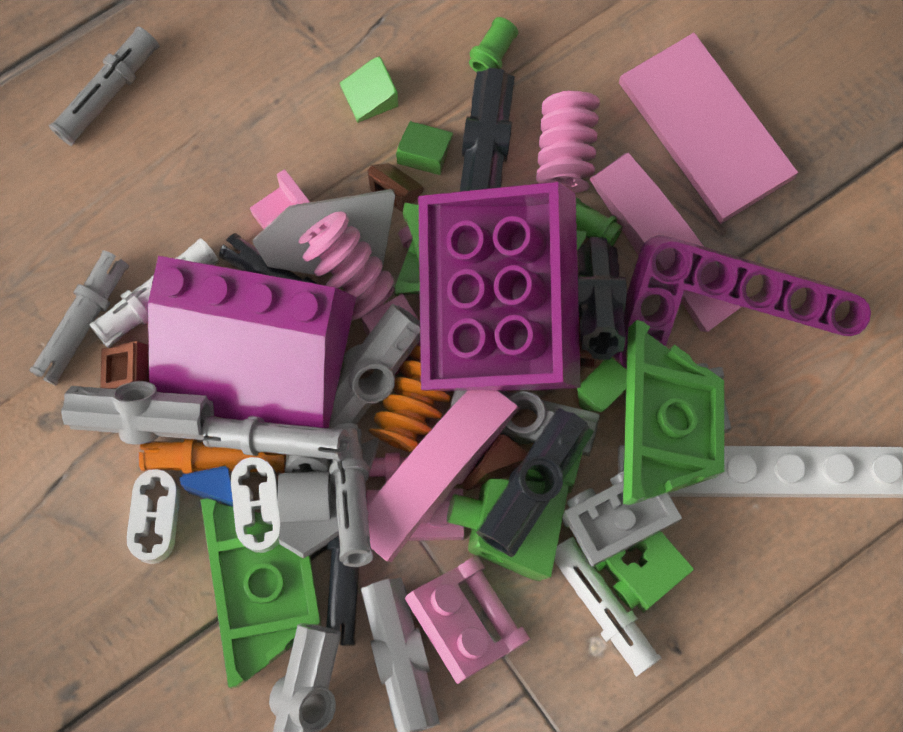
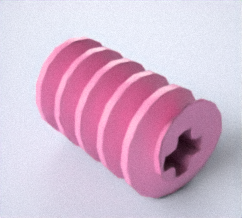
(565, 139)
(348, 262)

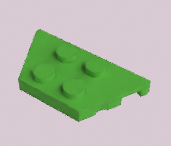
(670, 419)
(256, 594)

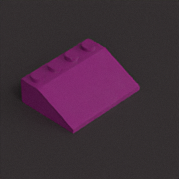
(499, 289)
(247, 341)

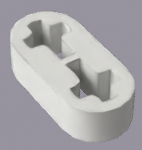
(245, 506)
(142, 515)

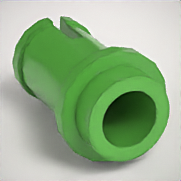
(493, 45)
(596, 223)

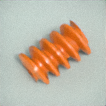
(408, 407)

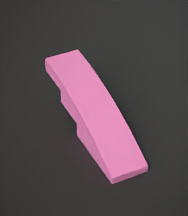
(648, 213)
(435, 468)

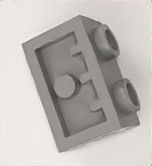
(609, 527)

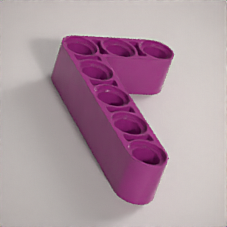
(730, 287)

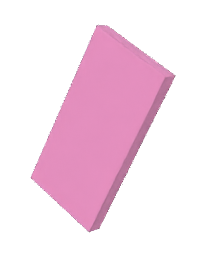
(707, 128)

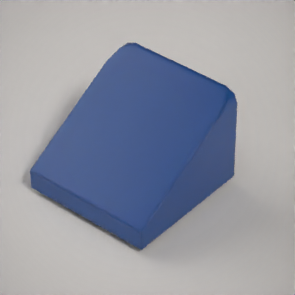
(210, 484)

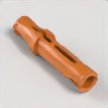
(195, 456)

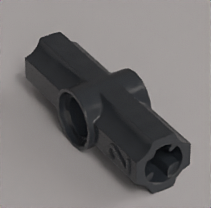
(487, 130)
(601, 299)
(518, 506)

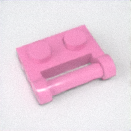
(455, 625)

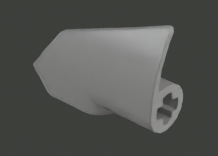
(367, 212)
(309, 501)

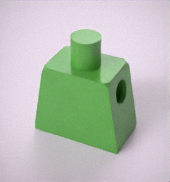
(538, 550)

